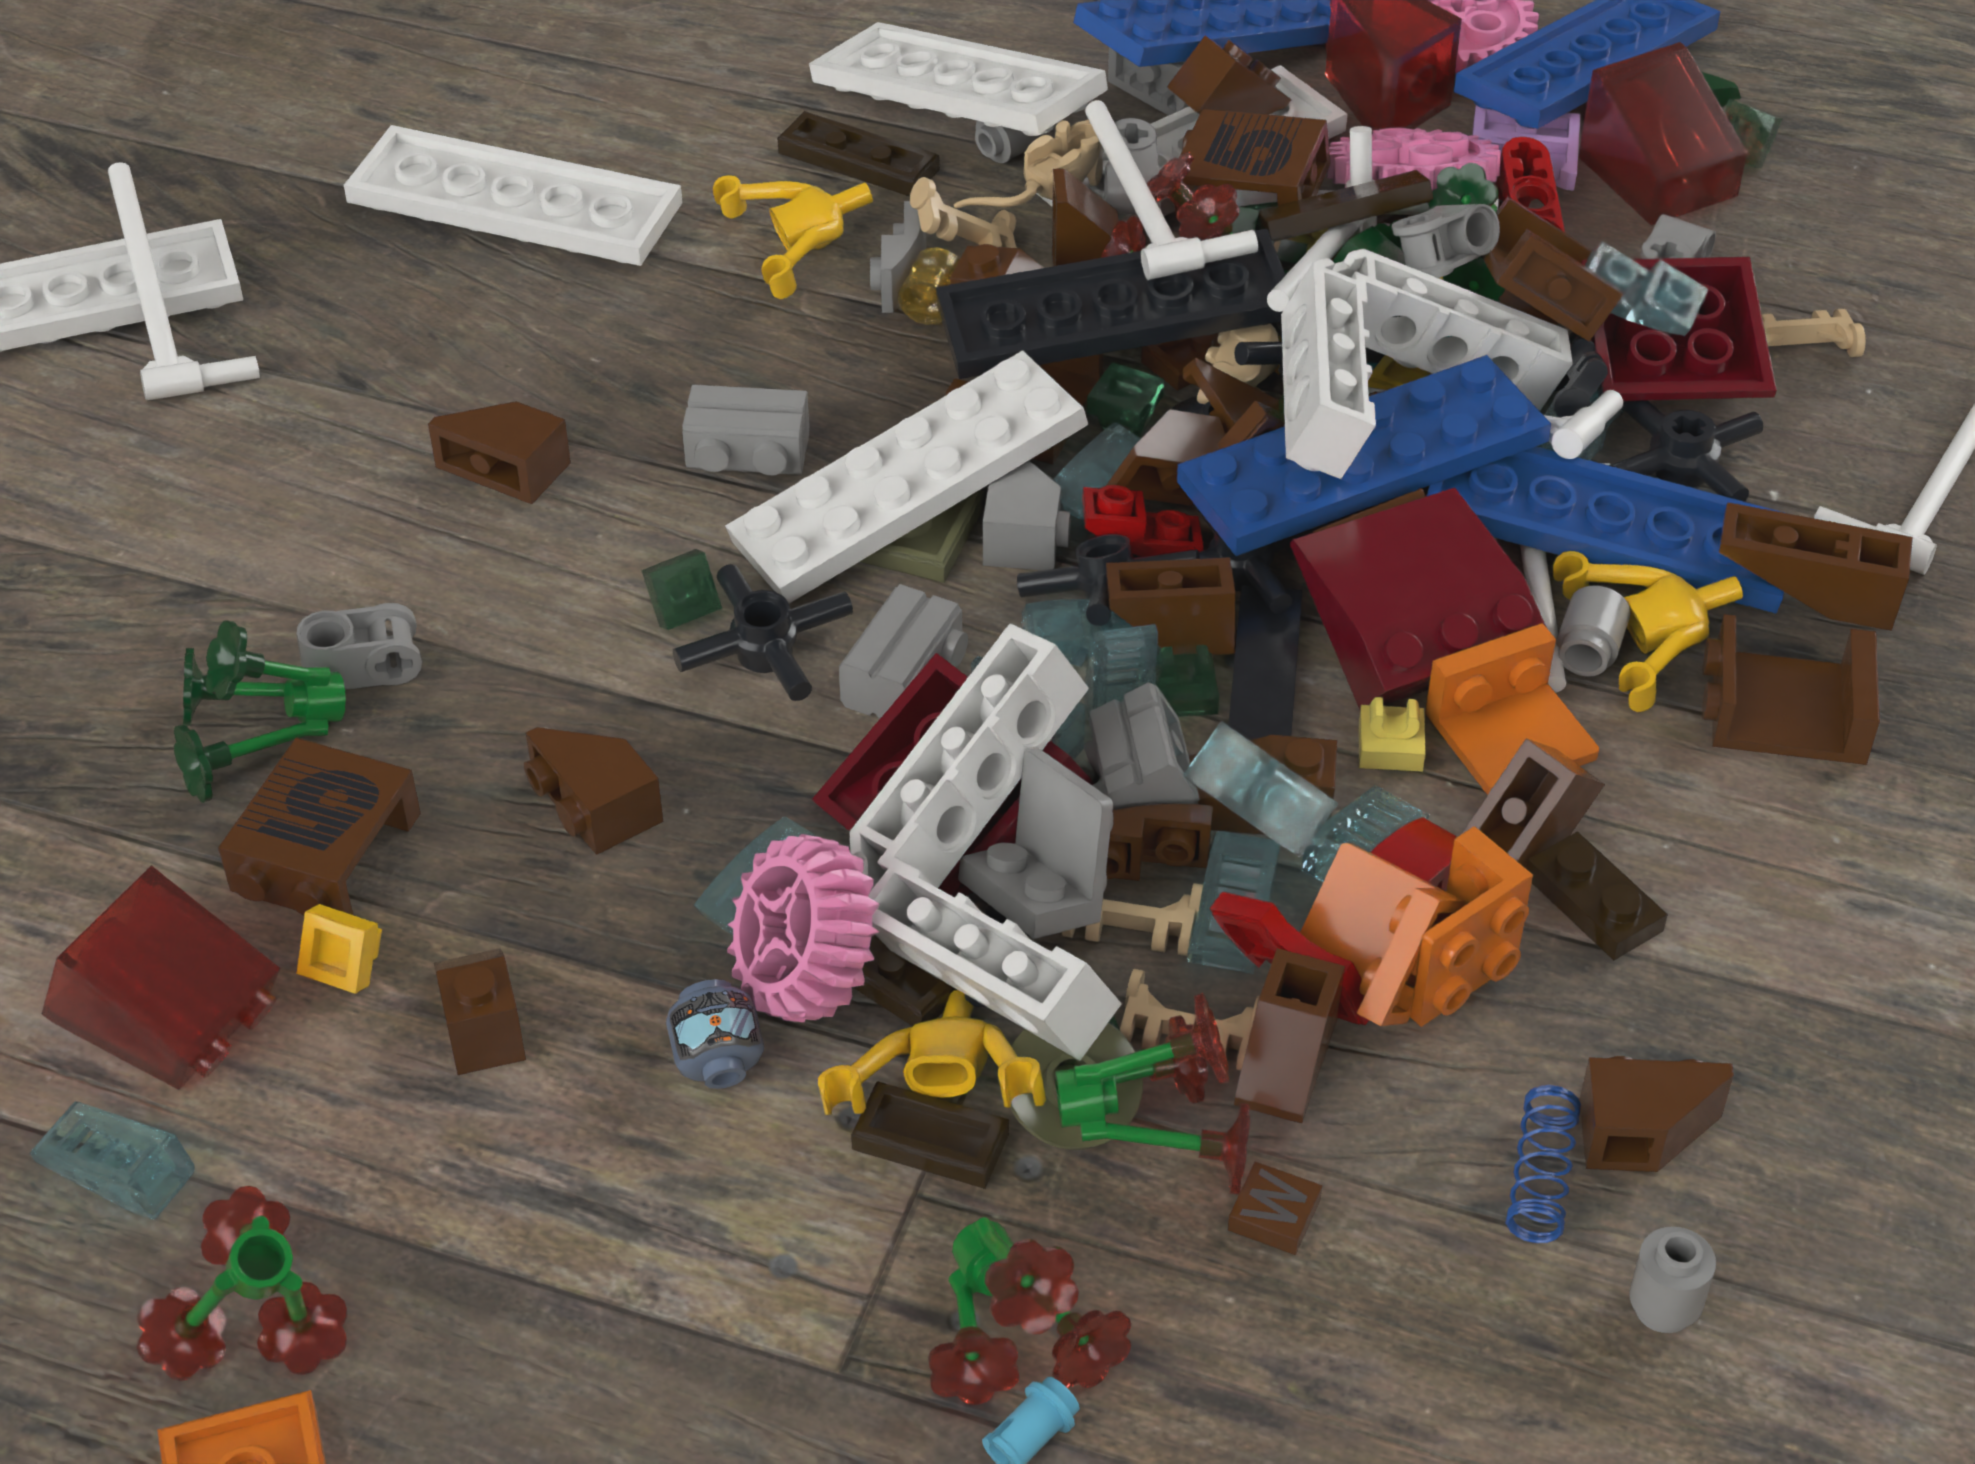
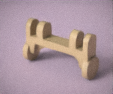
(949, 222)
(1818, 329)
(1171, 920)
(1147, 1013)

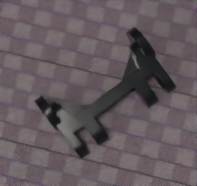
(1581, 379)

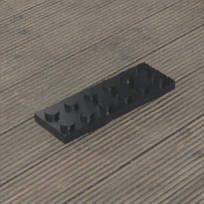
(1103, 307)

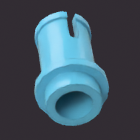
(1033, 1423)

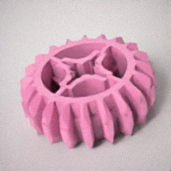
(803, 928)

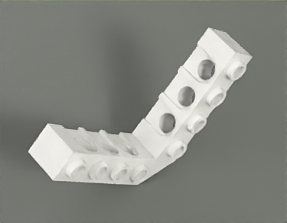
(1353, 307)
(935, 813)

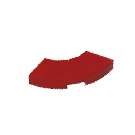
(1260, 929)

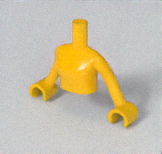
(803, 223)
(1662, 618)
(942, 1061)

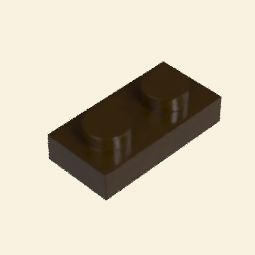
(1596, 895)

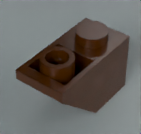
(1224, 81)
(596, 785)
(1290, 1035)
(1648, 1110)

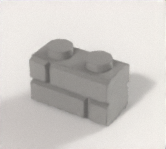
(746, 429)
(897, 648)
(1140, 751)

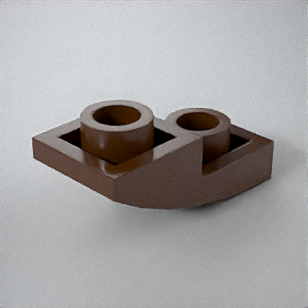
(1158, 835)

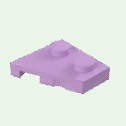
(1559, 137)

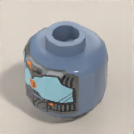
(714, 1033)

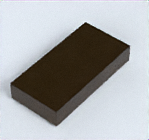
(930, 1134)

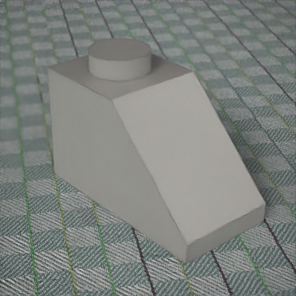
(1024, 520)

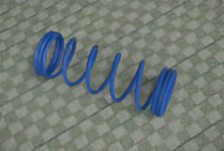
(1551, 1125)

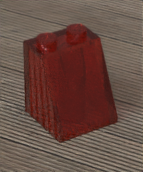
(1392, 60)
(1660, 135)
(160, 983)

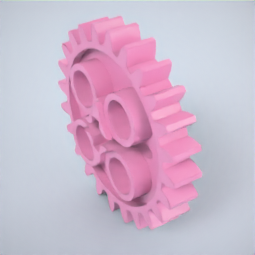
(1489, 26)
(1407, 150)

